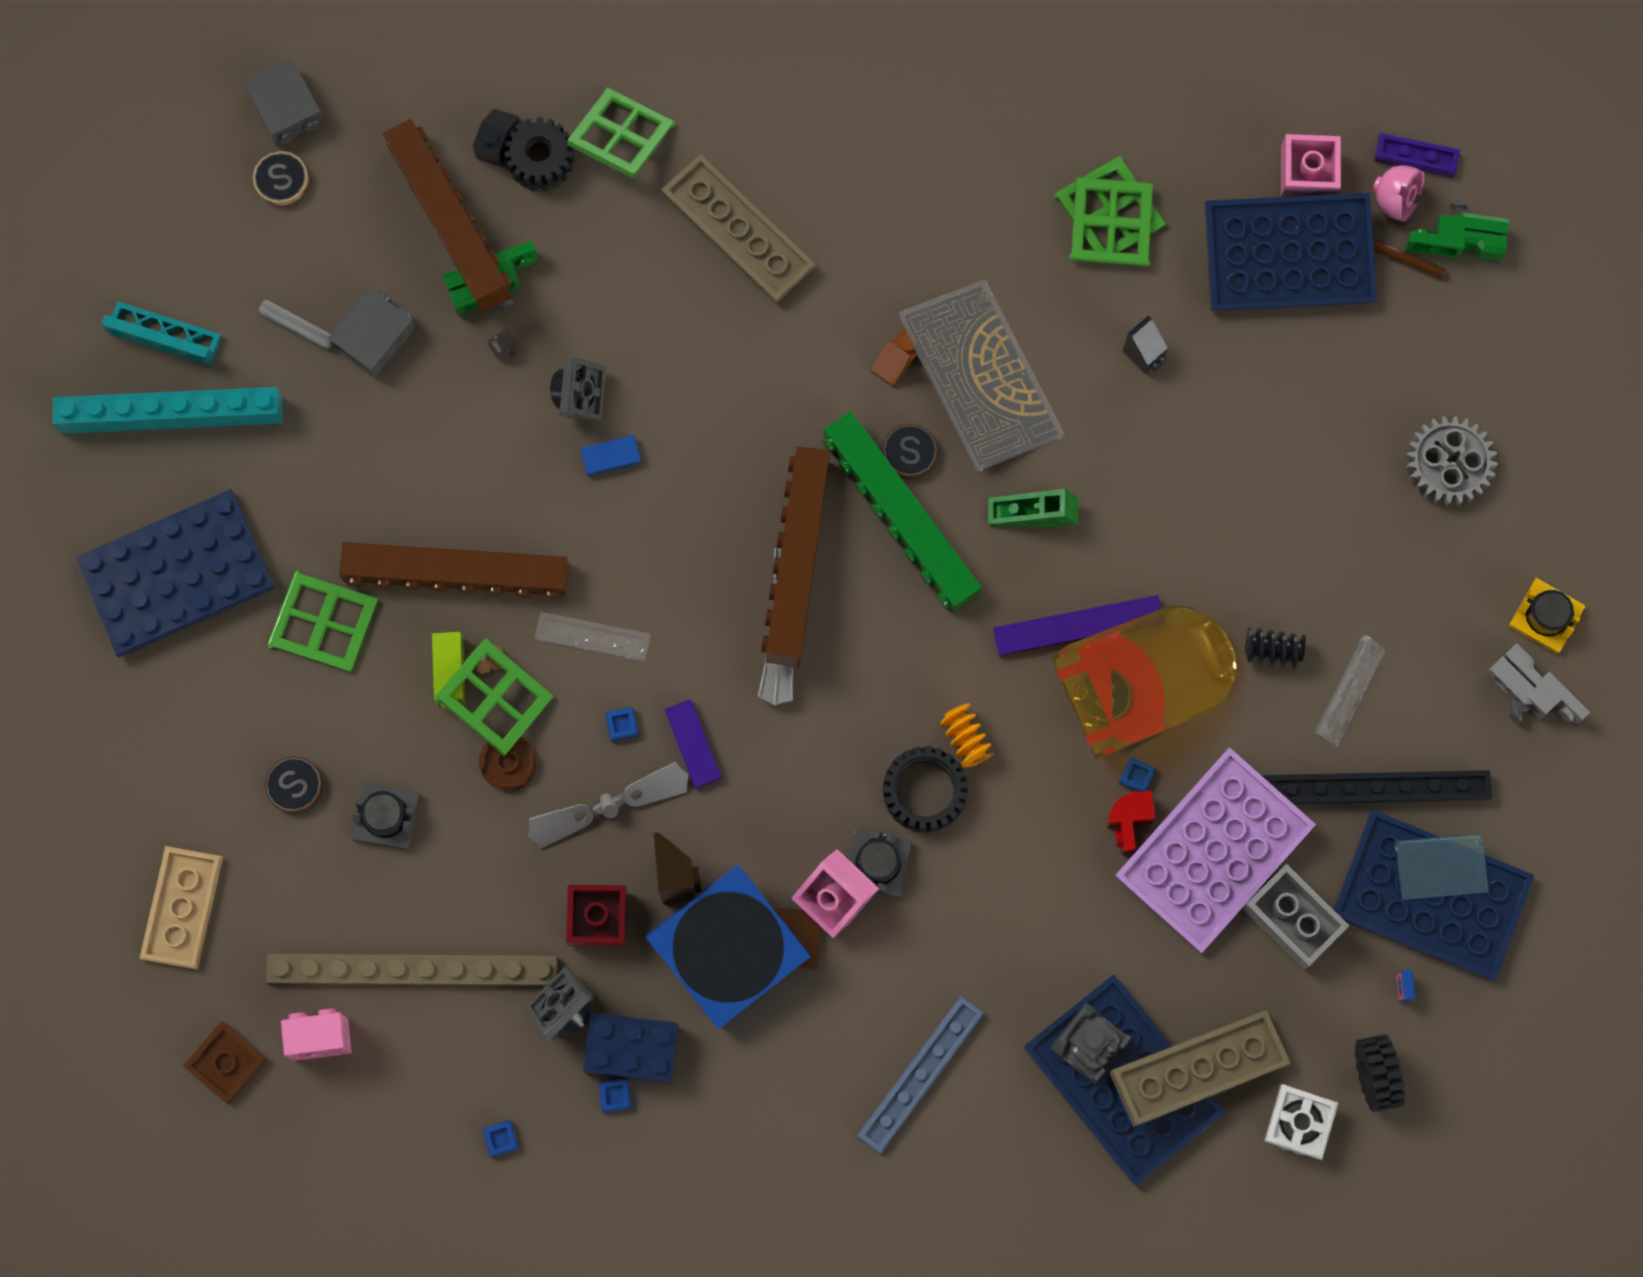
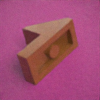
(895, 359)

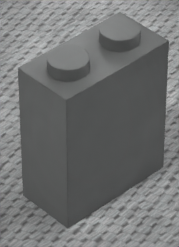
(284, 102)
(372, 332)

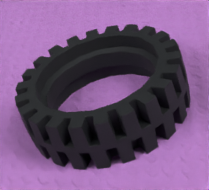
(926, 755)

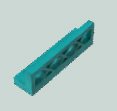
(160, 339)

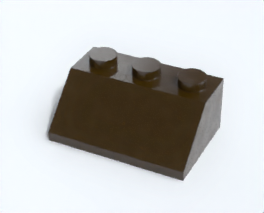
(675, 872)

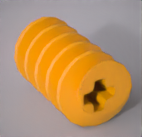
(965, 736)

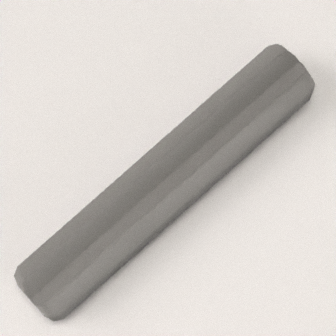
(295, 323)

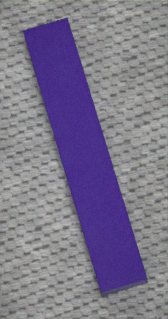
(1069, 626)

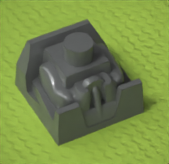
(1090, 1043)

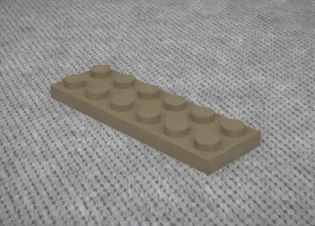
(738, 228)
(1199, 1068)

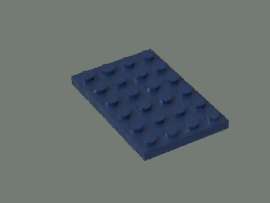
(1290, 252)
(175, 573)
(1455, 929)
(1099, 1106)

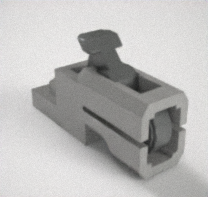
(1530, 691)

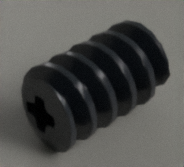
(1274, 648)

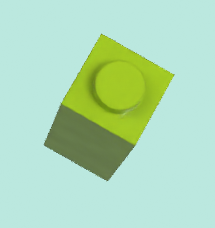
(447, 659)

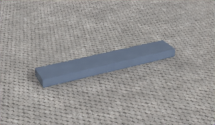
(920, 1075)

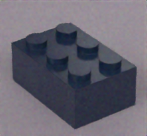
(631, 1048)

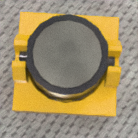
(1547, 614)

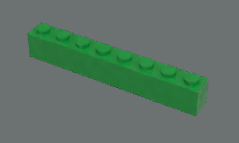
(901, 512)

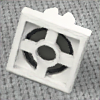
(1300, 1122)

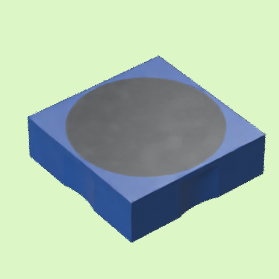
(728, 945)

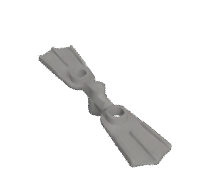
(776, 679)
(562, 822)

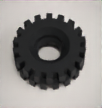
(545, 171)
(1379, 1073)

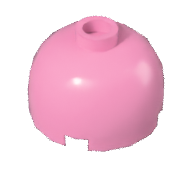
(1397, 191)

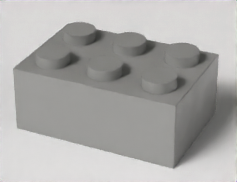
(1295, 917)

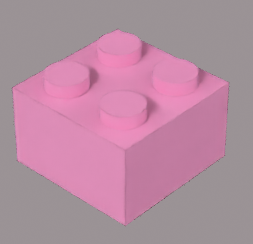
(1310, 165)
(835, 893)
(316, 1035)

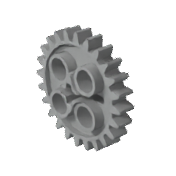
(1432, 474)

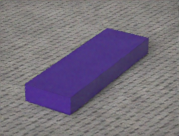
(1417, 154)
(693, 744)

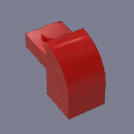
(1127, 811)

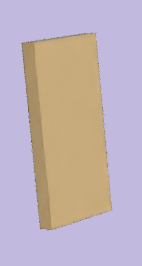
(181, 908)

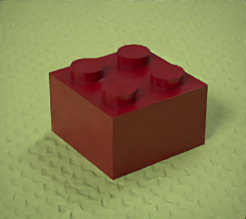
(597, 916)

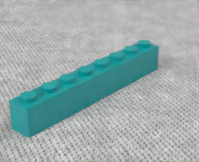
(168, 410)

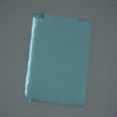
(1441, 866)

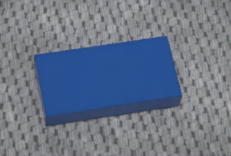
(610, 455)

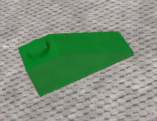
(1034, 509)

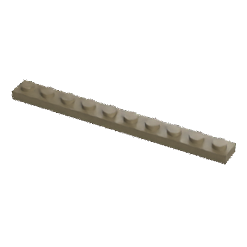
(410, 969)

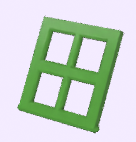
(603, 155)
(1111, 221)
(1129, 239)
(323, 622)
(494, 696)

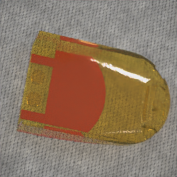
(1146, 676)

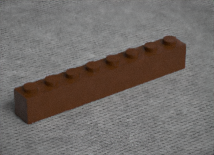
(447, 216)
(797, 557)
(454, 569)

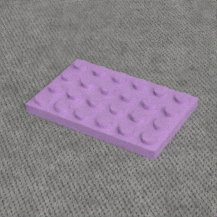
(1215, 850)

